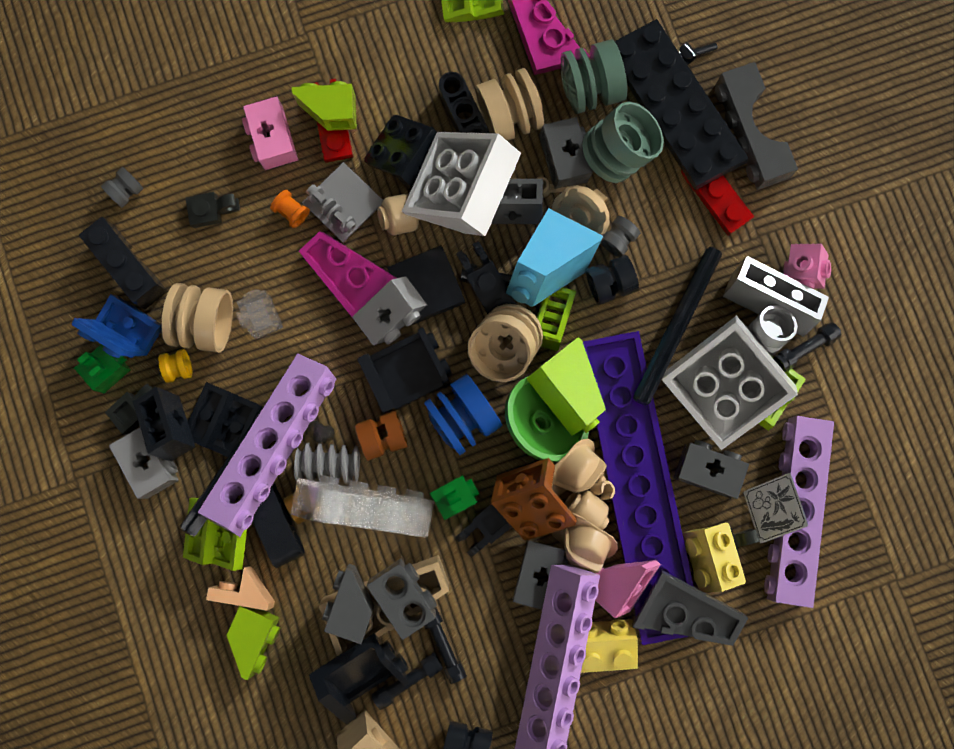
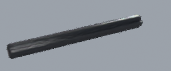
(677, 326)

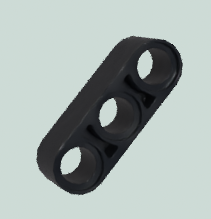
(460, 102)
(277, 530)

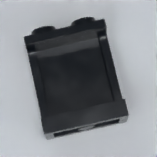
(405, 371)
(355, 674)

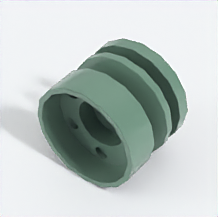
(599, 75)
(623, 142)

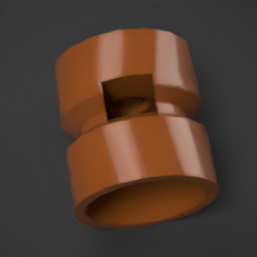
(371, 439)

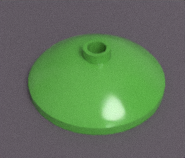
(551, 439)

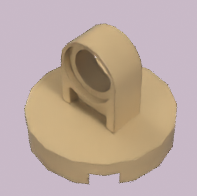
(584, 207)

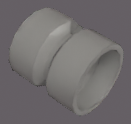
(773, 328)

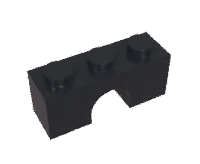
(122, 264)

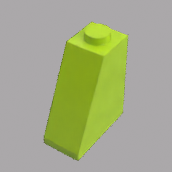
(570, 388)

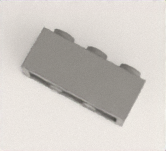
(760, 286)

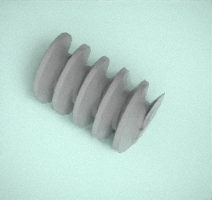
(328, 463)

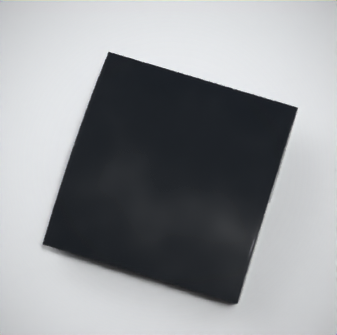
(433, 280)
(221, 419)

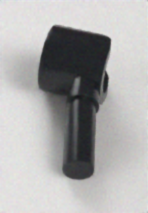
(690, 54)

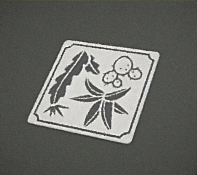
(775, 508)

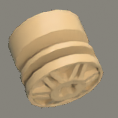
(513, 105)
(197, 317)
(496, 354)

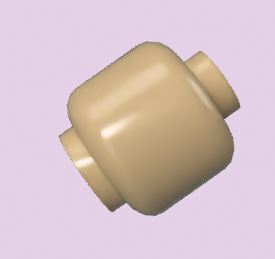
(393, 219)
(589, 507)

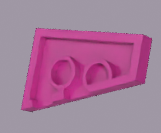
(542, 34)
(344, 272)

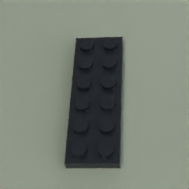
(680, 105)

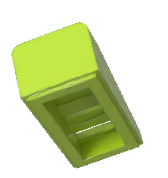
(552, 334)

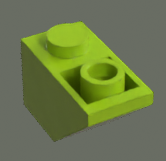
(329, 105)
(249, 638)

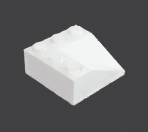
(462, 181)
(729, 383)

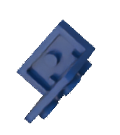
(120, 329)

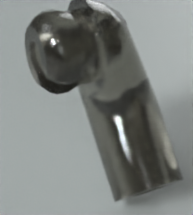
(319, 432)

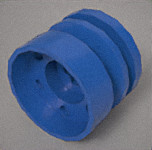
(463, 414)

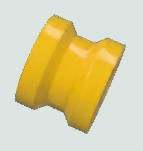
(175, 366)

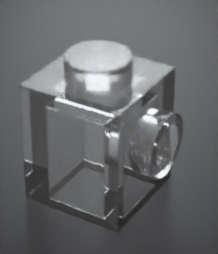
(258, 314)

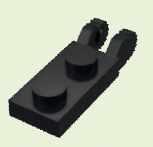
(485, 280)
(490, 523)

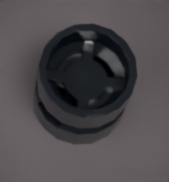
(613, 279)
(461, 737)

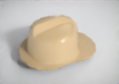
(578, 469)
(586, 544)

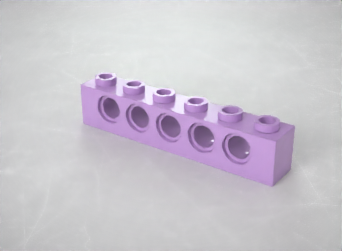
(254, 450)
(805, 558)
(558, 658)

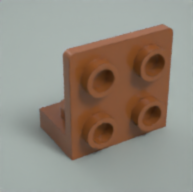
(528, 501)

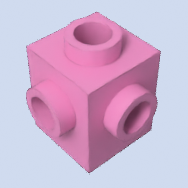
(808, 265)

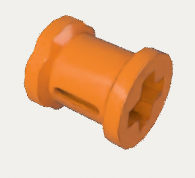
(289, 209)

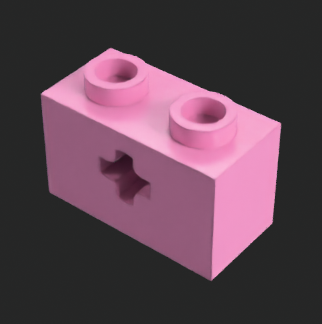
(269, 117)

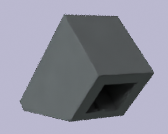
(352, 608)

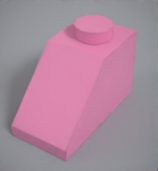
(623, 585)

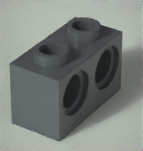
(394, 601)

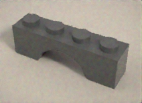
(767, 159)

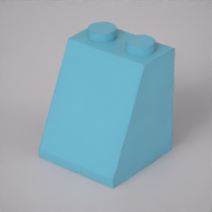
(552, 259)

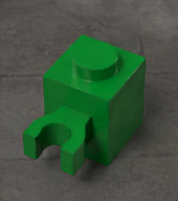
(101, 369)
(455, 496)

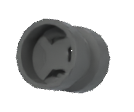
(122, 187)
(620, 236)

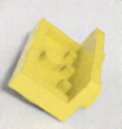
(714, 558)
(611, 646)

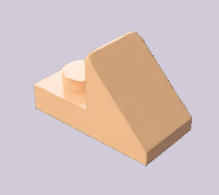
(251, 592)

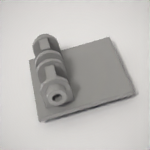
(342, 202)

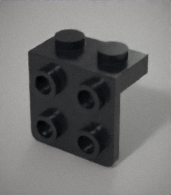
(401, 149)

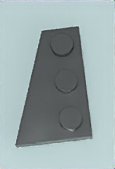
(686, 611)

